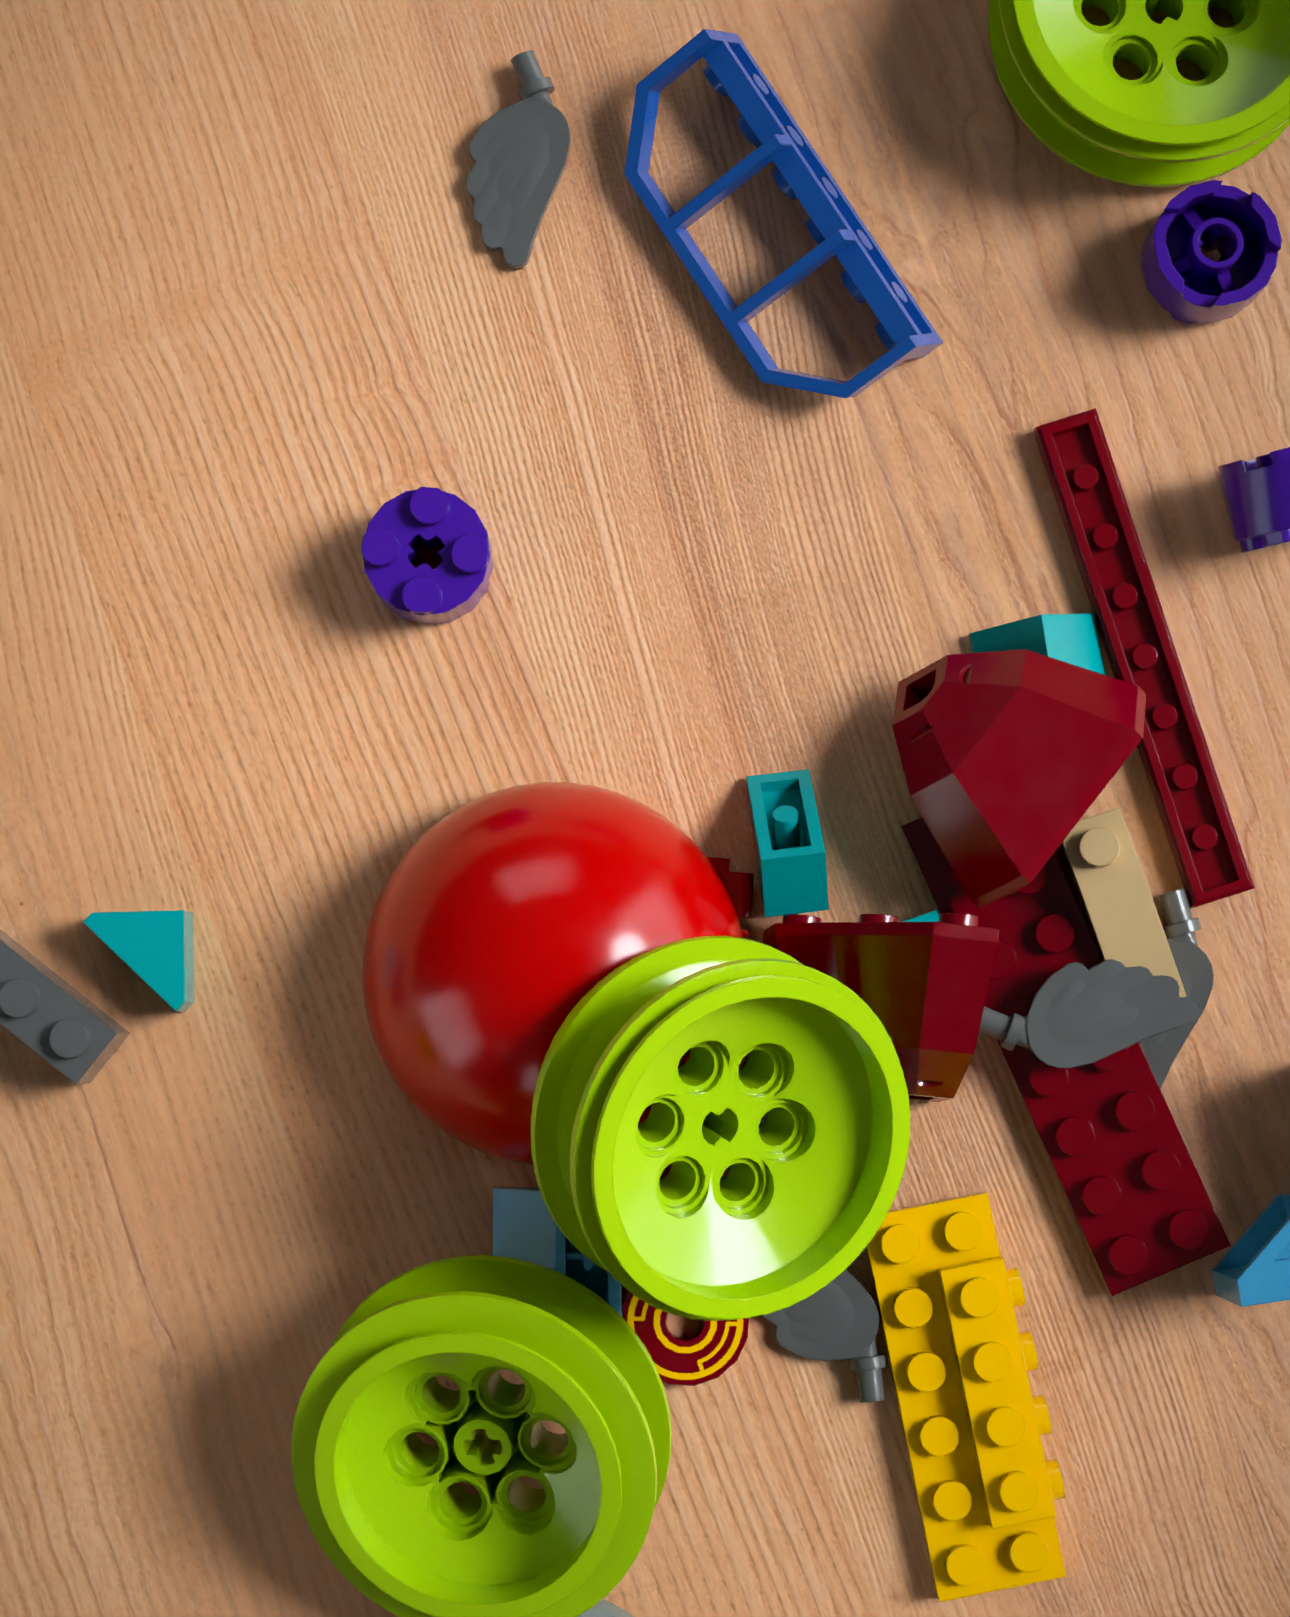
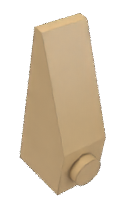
(1118, 895)

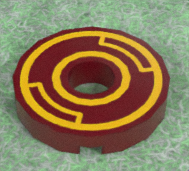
(686, 1359)

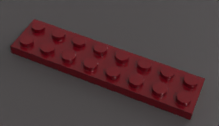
(1099, 1119)

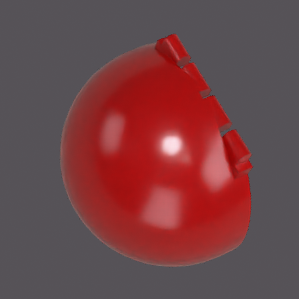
(505, 929)

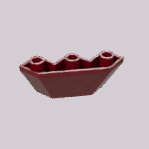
(1010, 757)
(915, 976)

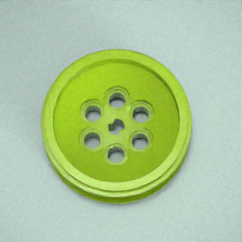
(1162, 124)
(798, 1188)

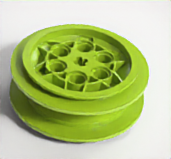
(393, 1504)

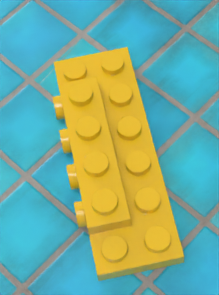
(967, 1397)

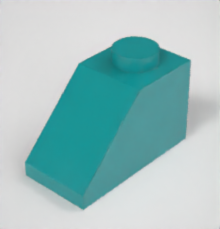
(788, 843)

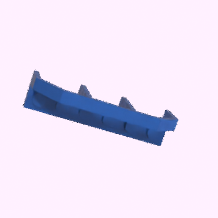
(799, 175)

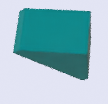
(1058, 636)
(154, 947)

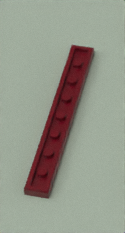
(1143, 655)

